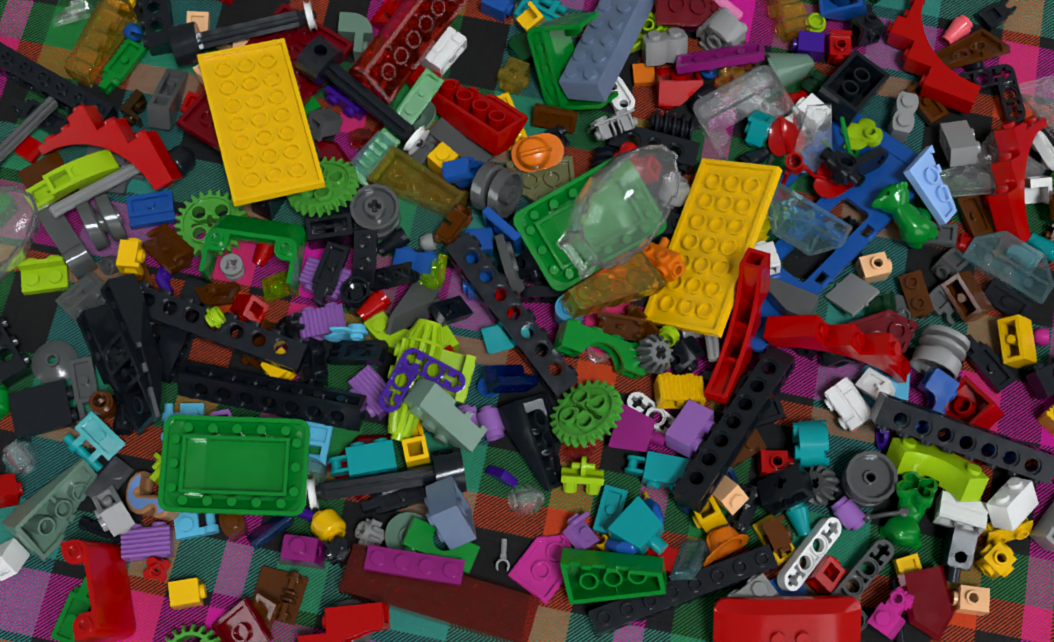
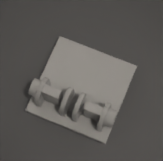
(606, 128)

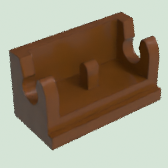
(168, 249)
(626, 326)

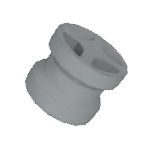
(230, 271)

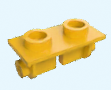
(997, 535)

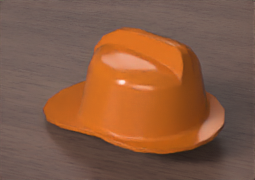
(537, 152)
(723, 543)

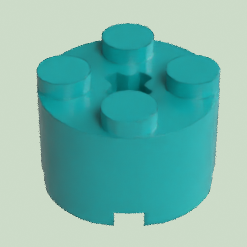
(811, 443)

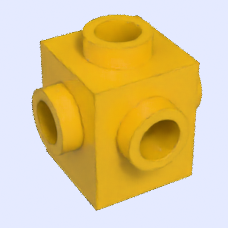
(996, 560)

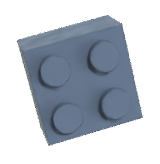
(449, 513)

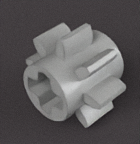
(369, 532)

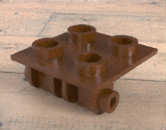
(33, 173)
(285, 588)

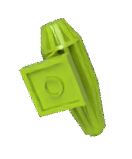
(428, 338)

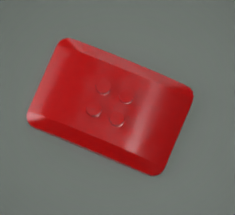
(787, 619)

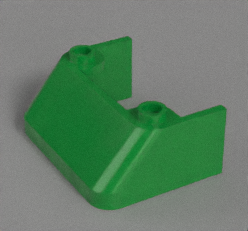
(551, 52)
(287, 238)

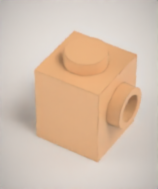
(873, 267)
(730, 495)
(971, 600)

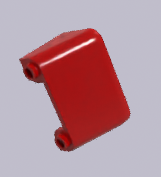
(108, 588)

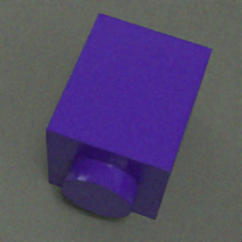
(809, 43)

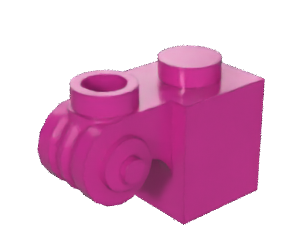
(888, 617)

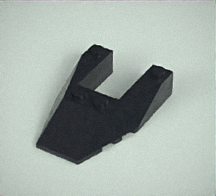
(126, 349)

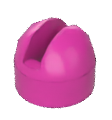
(1041, 336)

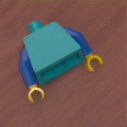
(636, 529)

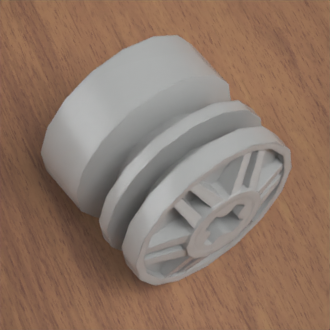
(940, 349)

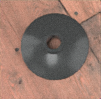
(57, 371)

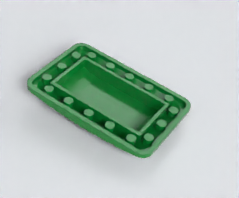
(545, 223)
(234, 465)

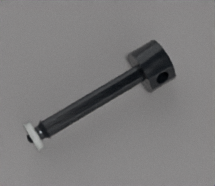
(189, 42)
(322, 61)
(445, 462)

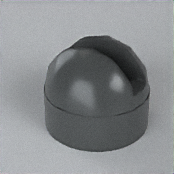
(105, 264)

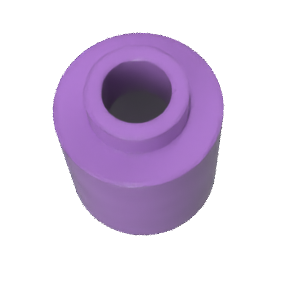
(492, 420)
(848, 514)

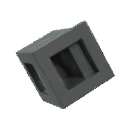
(324, 123)

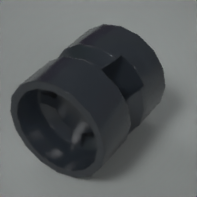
(354, 293)

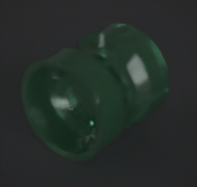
(815, 81)
(882, 303)

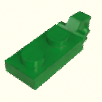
(121, 65)
(76, 604)

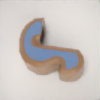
(141, 502)

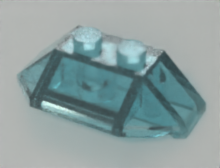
(805, 223)
(1012, 263)

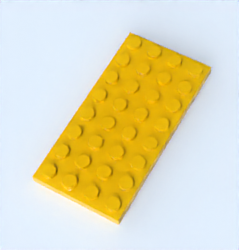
(260, 122)
(712, 237)

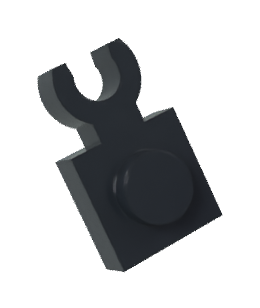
(995, 15)
(290, 325)

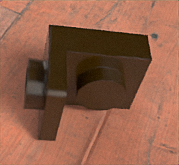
(132, 107)

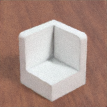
(1038, 189)
(12, 558)

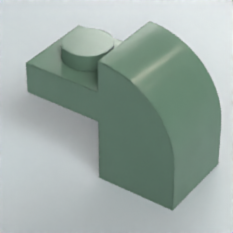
(357, 30)

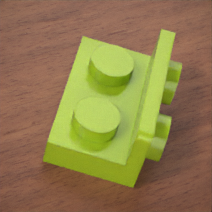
(44, 275)

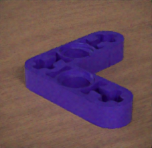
(412, 372)

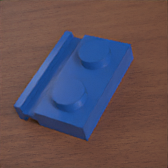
(151, 209)

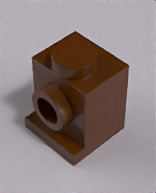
(776, 535)

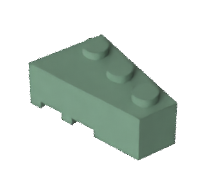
(442, 417)

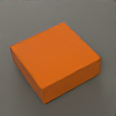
(643, 75)

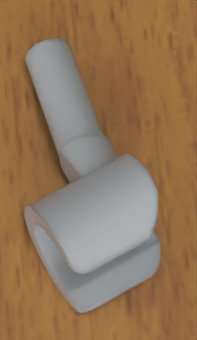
(503, 556)

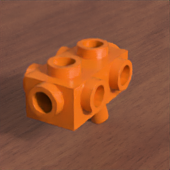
(665, 261)

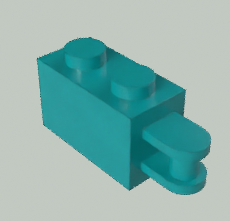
(365, 459)
(658, 469)

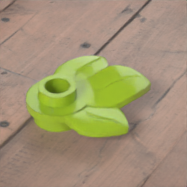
(864, 134)

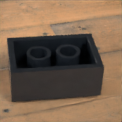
(852, 87)

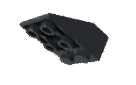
(332, 228)

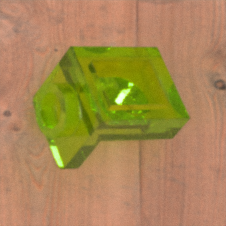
(438, 269)
(276, 287)

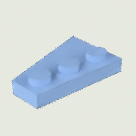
(927, 182)

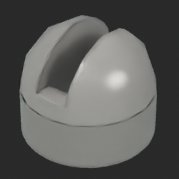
(427, 242)

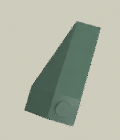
(46, 514)

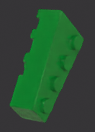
(611, 575)

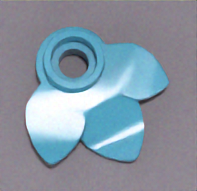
(353, 332)

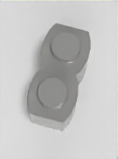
(663, 47)
(903, 116)

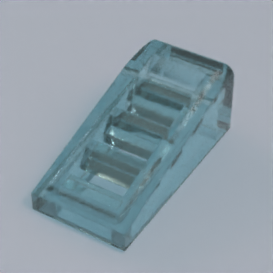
(360, 155)
(691, 555)

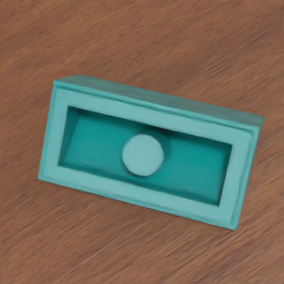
(496, 340)

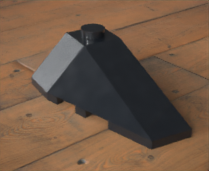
(530, 429)

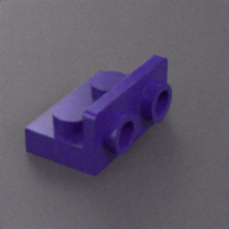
(336, 96)

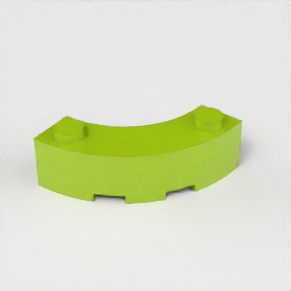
(377, 329)
(953, 472)

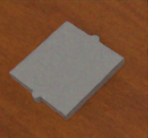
(852, 294)

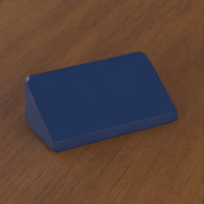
(269, 530)

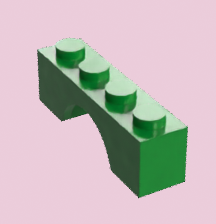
(575, 338)

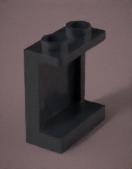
(43, 409)

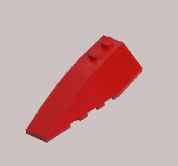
(477, 116)

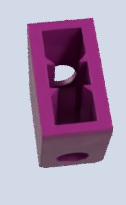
(635, 431)
(302, 551)

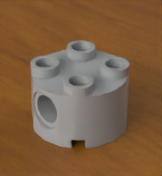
(721, 31)

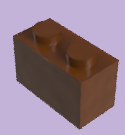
(967, 296)

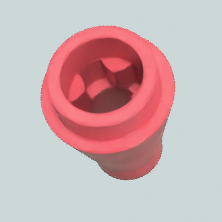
(958, 28)

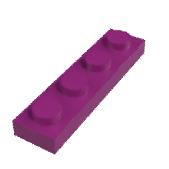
(720, 57)
(414, 565)

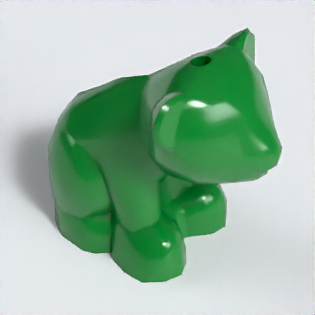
(912, 222)
(917, 495)

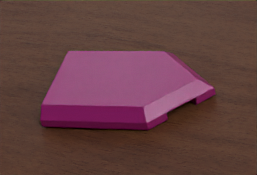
(540, 567)

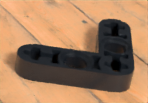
(1001, 85)

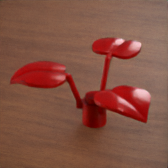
(782, 142)

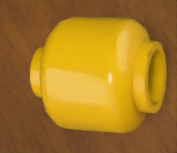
(327, 525)

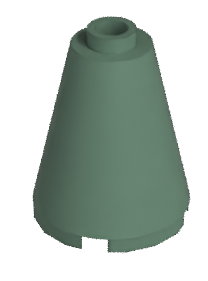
(788, 66)

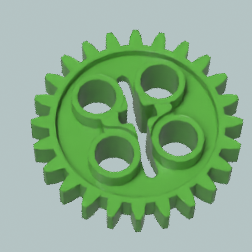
(339, 187)
(211, 206)
(586, 413)

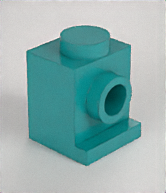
(758, 128)

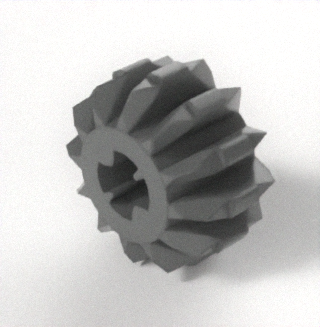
(654, 354)
(823, 485)

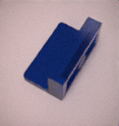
(508, 379)

